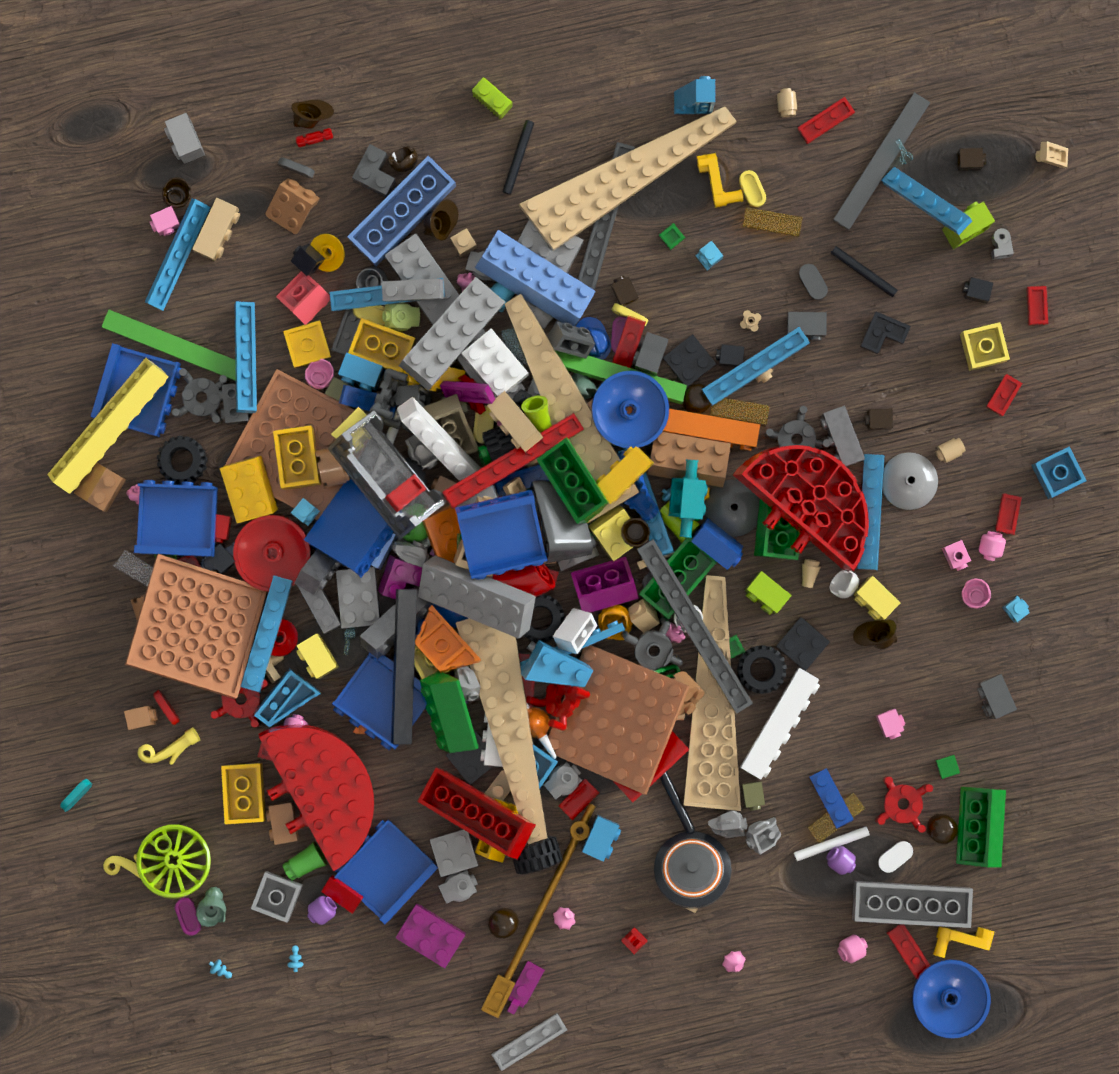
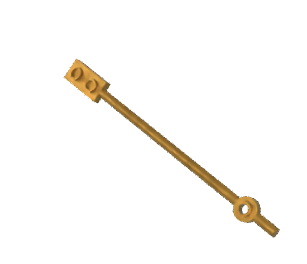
(503, 985)

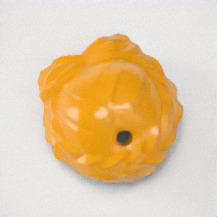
(612, 614)

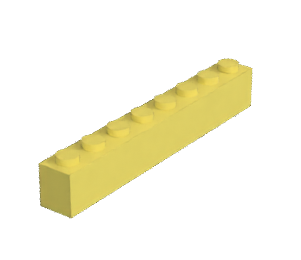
(107, 425)

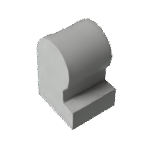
(1002, 241)

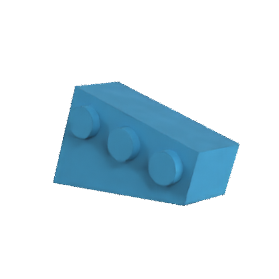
(695, 97)
(555, 667)
(286, 696)

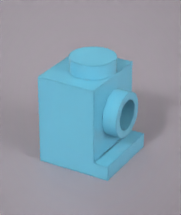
(709, 255)
(305, 512)
(1016, 609)

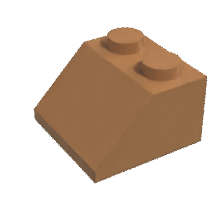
(100, 487)

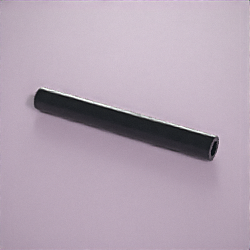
(518, 157)
(864, 271)
(677, 803)

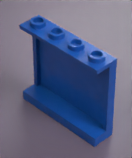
(118, 369)
(176, 519)
(350, 530)
(501, 534)
(370, 696)
(387, 870)

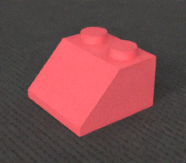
(304, 297)

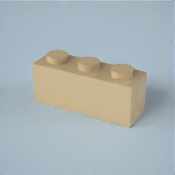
(216, 229)
(514, 422)

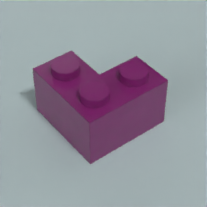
(397, 575)

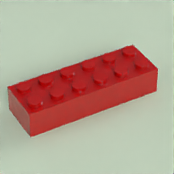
(476, 813)

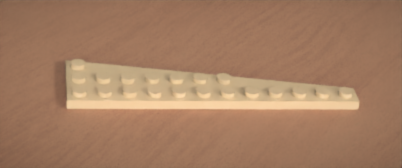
(588, 197)
(563, 395)
(507, 715)
(712, 756)

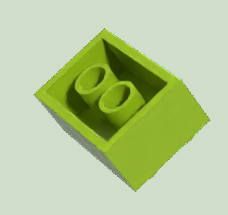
(980, 223)

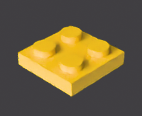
(307, 344)

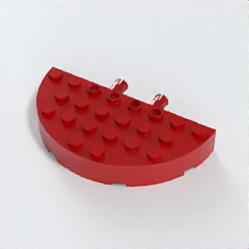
(814, 497)
(326, 786)

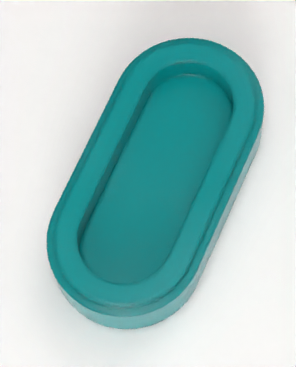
(76, 794)

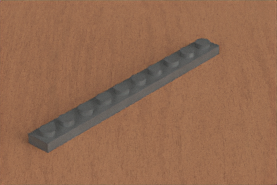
(694, 626)

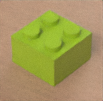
(767, 593)

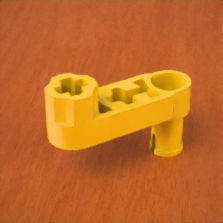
(709, 164)
(982, 939)

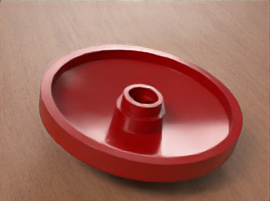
(269, 549)

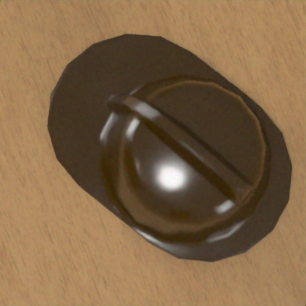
(310, 112)
(441, 220)
(876, 633)

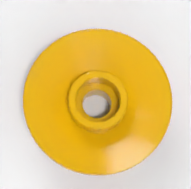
(332, 261)

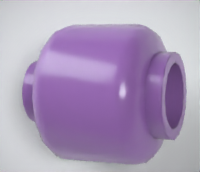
(841, 860)
(321, 910)

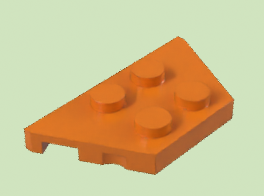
(443, 644)

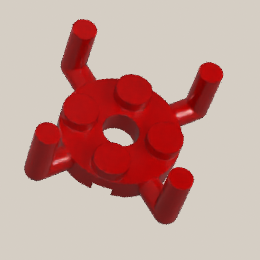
(554, 706)
(242, 711)
(914, 807)

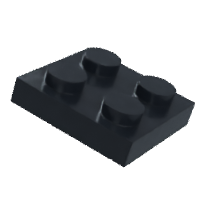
(689, 360)
(803, 644)
(469, 762)

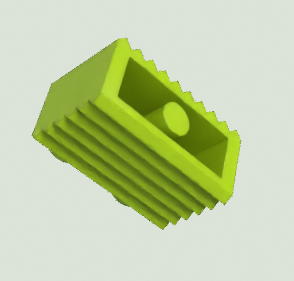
(492, 98)

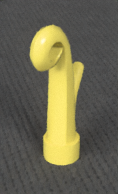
(174, 749)
(130, 866)

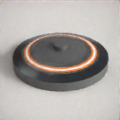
(692, 870)

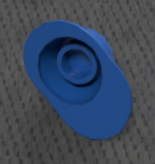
(597, 331)

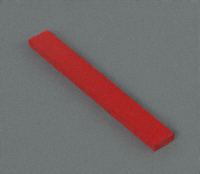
(510, 462)

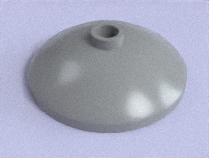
(900, 491)

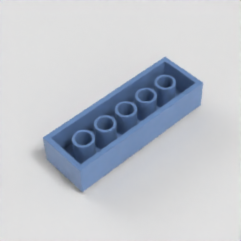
(401, 211)
(535, 279)

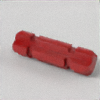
(314, 137)

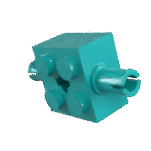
(688, 498)

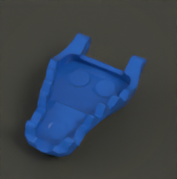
(642, 501)

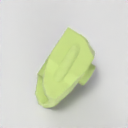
(401, 316)

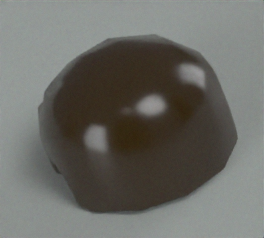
(403, 159)
(176, 193)
(695, 399)
(635, 532)
(942, 828)
(503, 923)

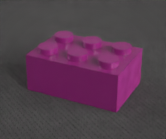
(604, 585)
(430, 935)

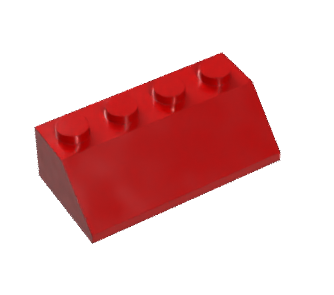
(673, 752)

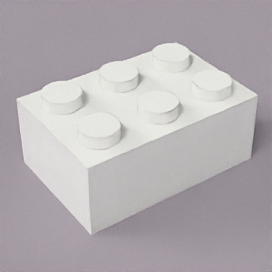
(494, 363)

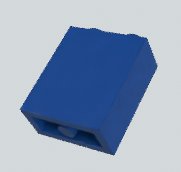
(718, 544)

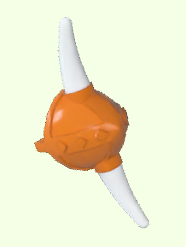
(539, 726)

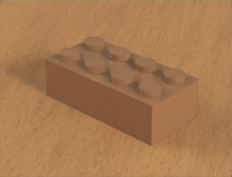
(672, 450)

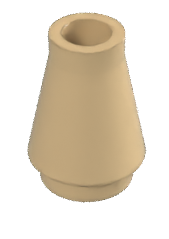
(810, 570)

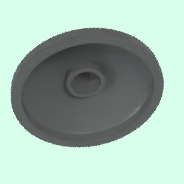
(719, 508)

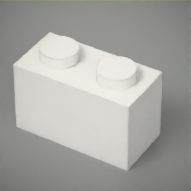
(575, 630)

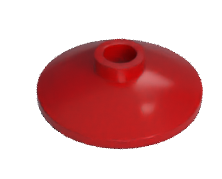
(290, 639)

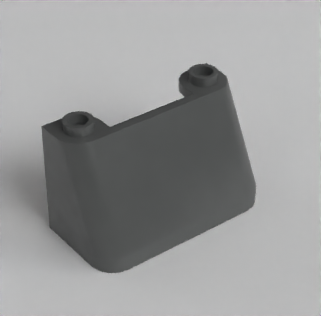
(561, 533)

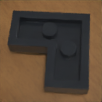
(881, 327)

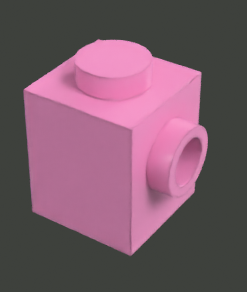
(165, 221)
(956, 555)
(891, 723)

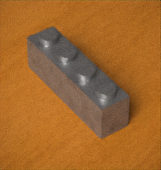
(381, 634)

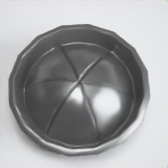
(371, 275)

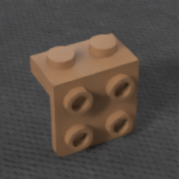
(291, 205)

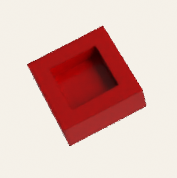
(634, 940)

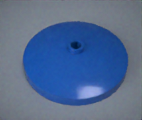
(648, 407)
(969, 1002)

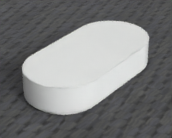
(895, 856)

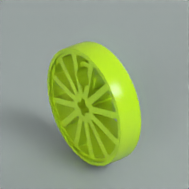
(171, 868)

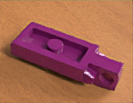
(524, 986)

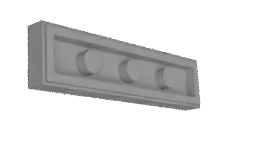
(529, 1041)

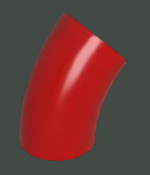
(531, 579)

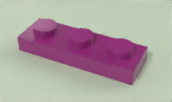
(468, 391)

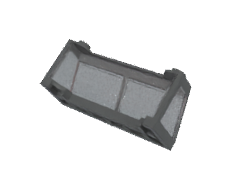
(379, 470)

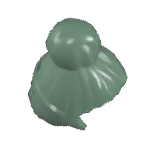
(584, 385)
(207, 916)

